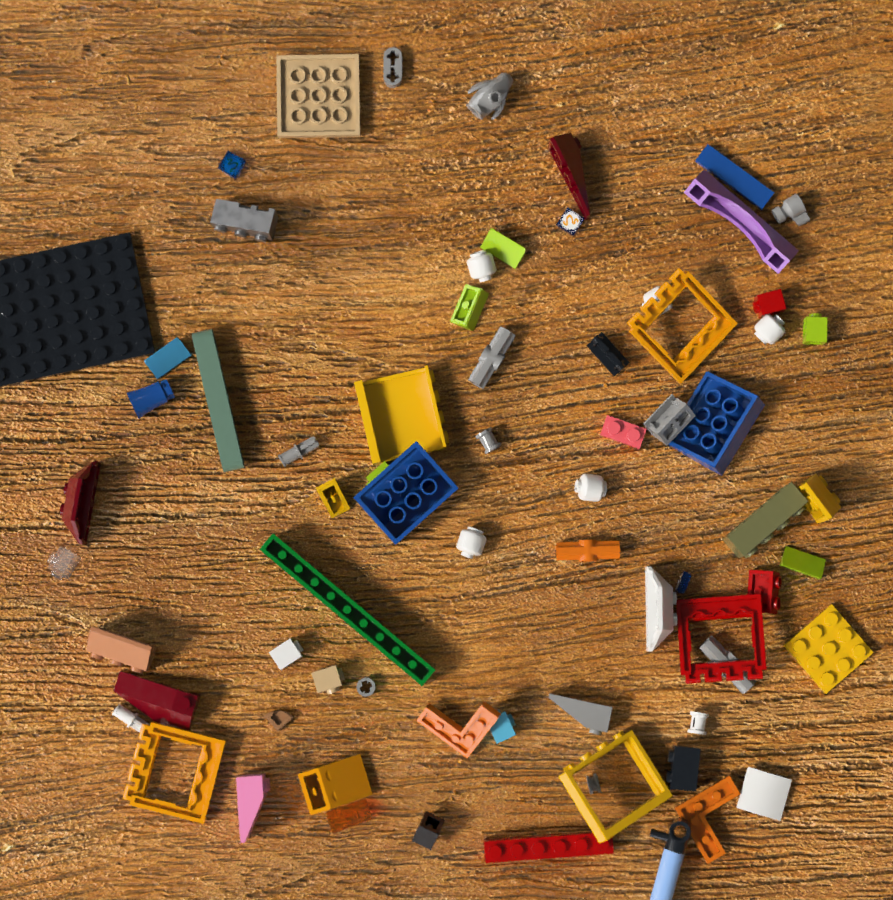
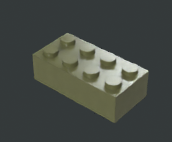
(767, 518)

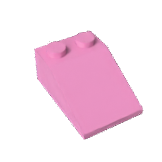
(251, 795)

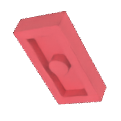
(623, 432)

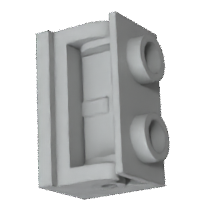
(669, 419)

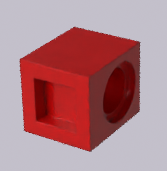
(769, 303)

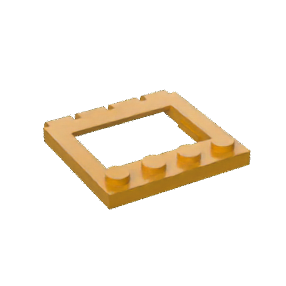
(701, 344)
(204, 777)

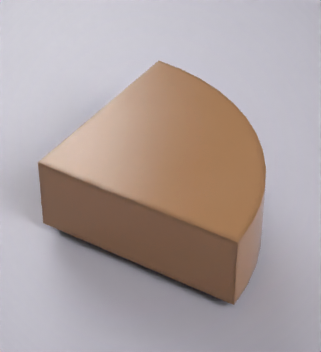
(278, 718)

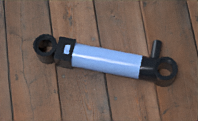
(671, 859)

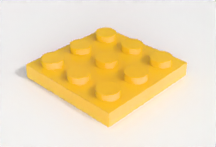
(828, 649)

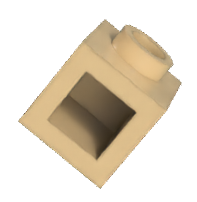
(328, 679)

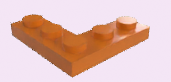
(461, 739)
(701, 804)

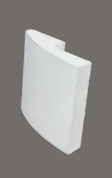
(764, 793)

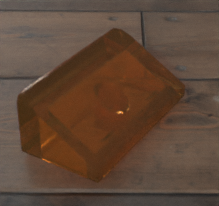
(349, 815)

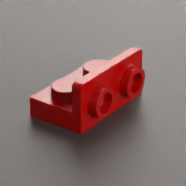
(768, 585)

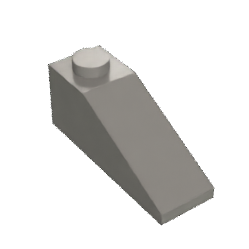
(589, 714)

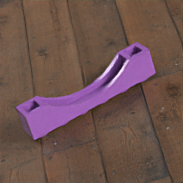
(714, 196)

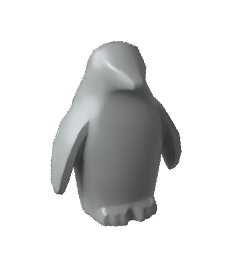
(490, 96)

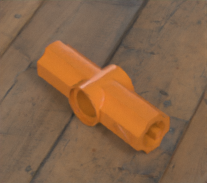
(587, 550)

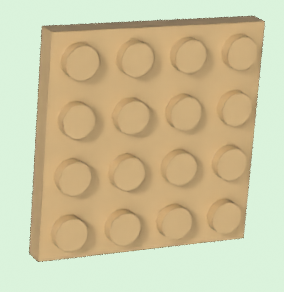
(318, 96)

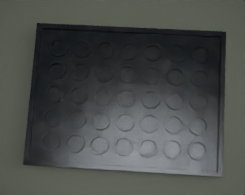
(71, 310)

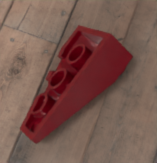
(158, 701)

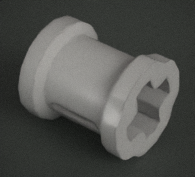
(488, 440)

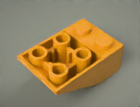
(335, 784)

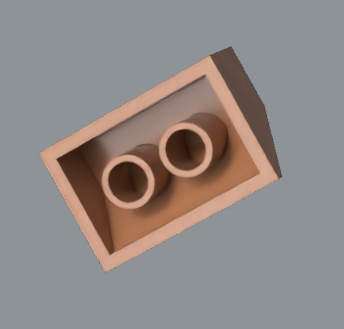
(120, 649)

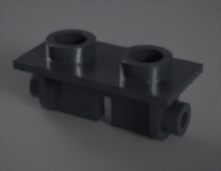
(607, 354)

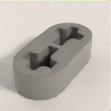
(387, 67)

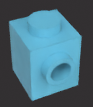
(503, 727)

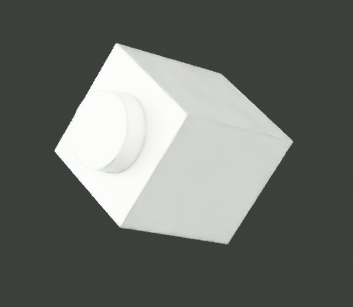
(286, 653)

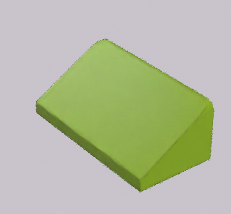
(503, 248)
(469, 307)
(803, 562)

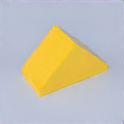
(333, 498)

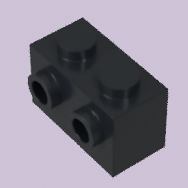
(683, 768)

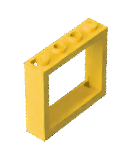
(646, 767)

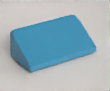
(167, 358)

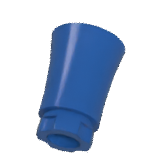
(150, 397)

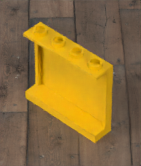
(399, 413)

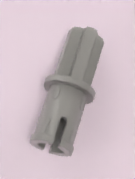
(298, 451)

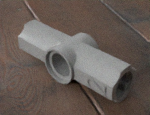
(491, 357)
(716, 652)

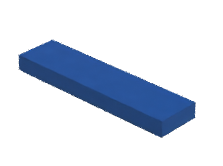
(734, 177)

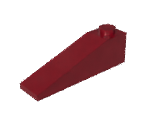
(567, 156)

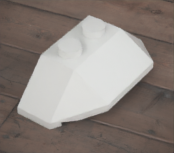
(659, 608)

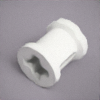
(698, 723)

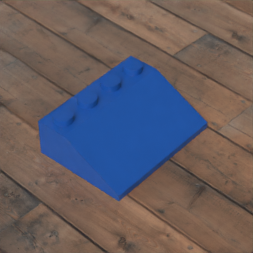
(720, 423)
(405, 492)

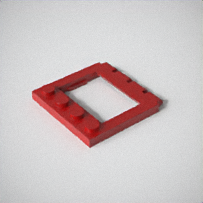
(721, 608)

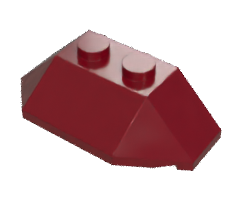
(80, 500)

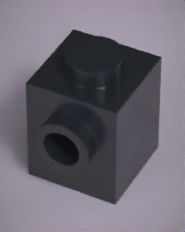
(428, 830)

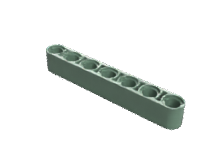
(218, 400)

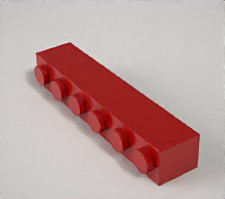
(545, 847)

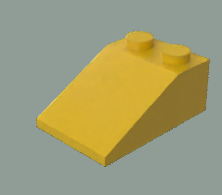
(821, 502)

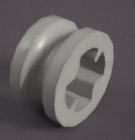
(372, 689)
(593, 784)

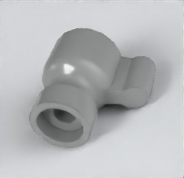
(793, 208)

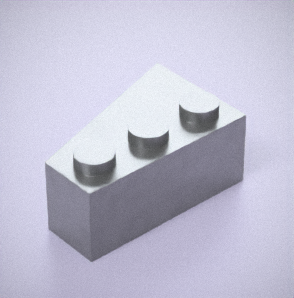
(244, 220)

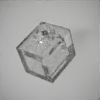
(63, 563)

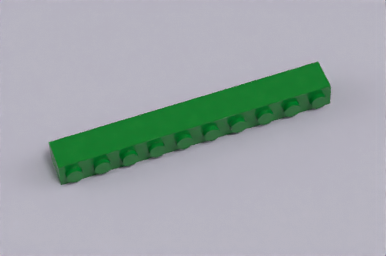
(347, 609)

